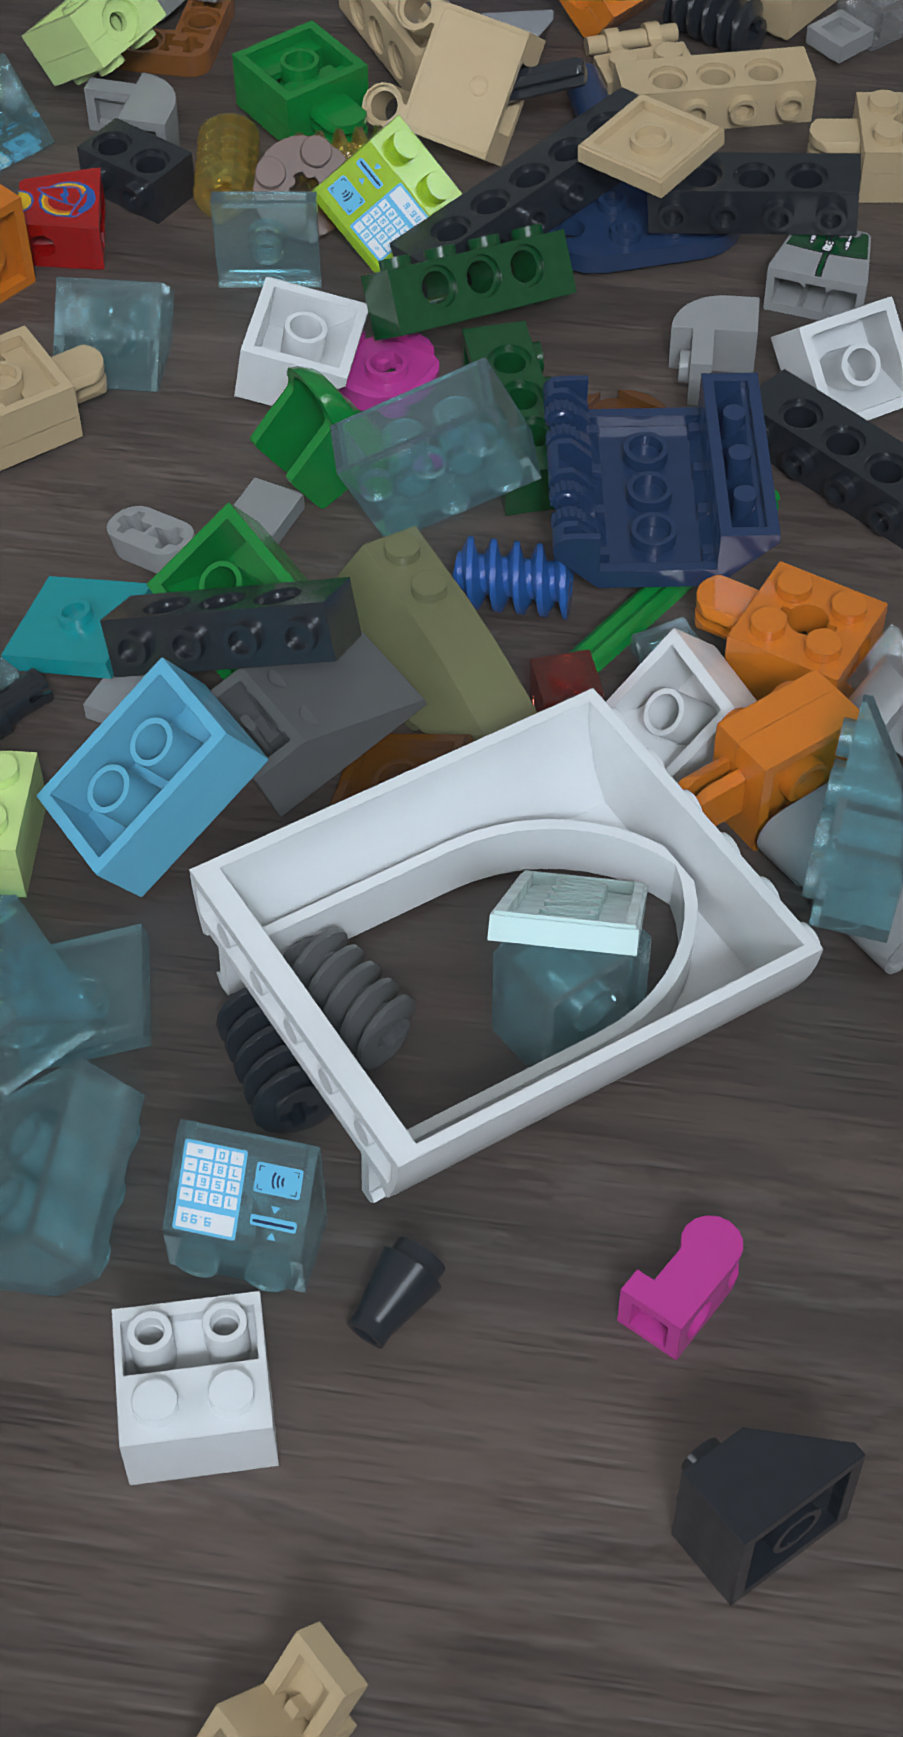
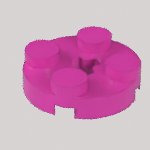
(408, 354)

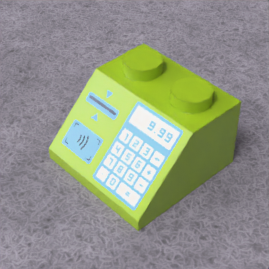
(384, 191)

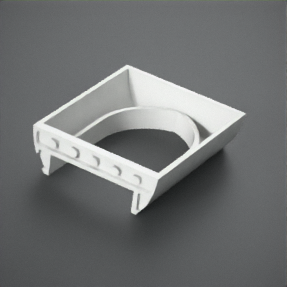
(536, 795)

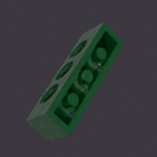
(396, 293)
(520, 369)

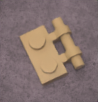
(614, 45)

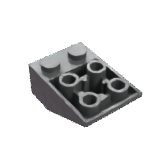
(316, 716)

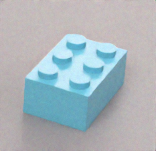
(151, 778)

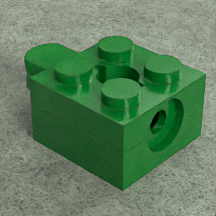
(302, 83)

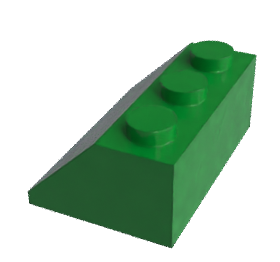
(224, 554)

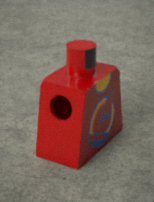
(66, 219)

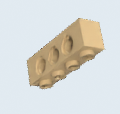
(392, 43)
(728, 86)

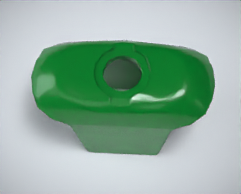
(299, 434)

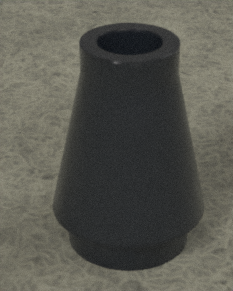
(397, 1288)

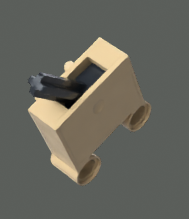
(471, 79)

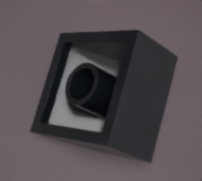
(761, 1503)

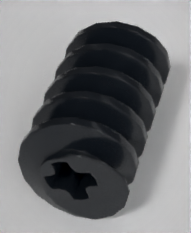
(720, 23)
(271, 1076)

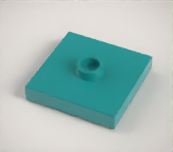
(65, 629)

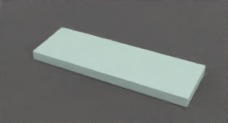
(571, 913)

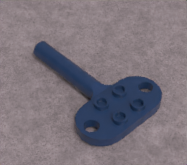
(615, 226)

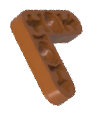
(187, 49)

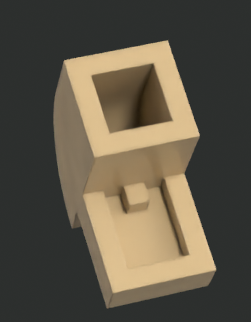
(302, 1697)

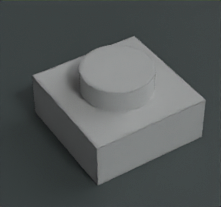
(839, 36)

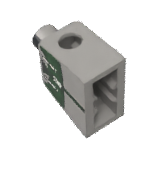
(818, 275)

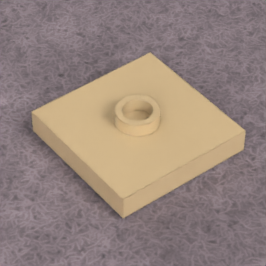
(651, 145)

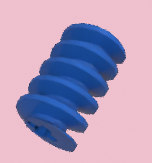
(513, 577)

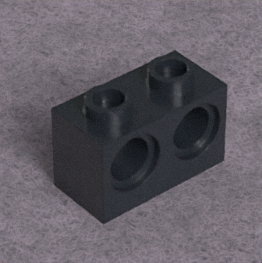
(139, 169)

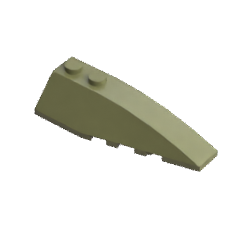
(434, 638)

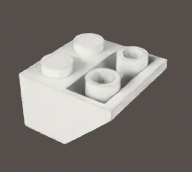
(193, 1388)

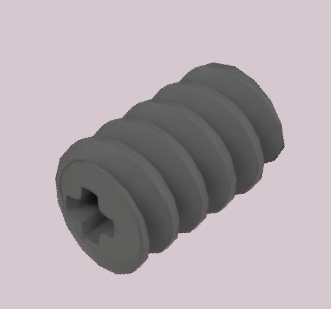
(353, 996)

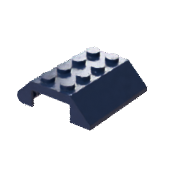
(660, 488)

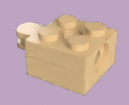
(874, 133)
(43, 394)

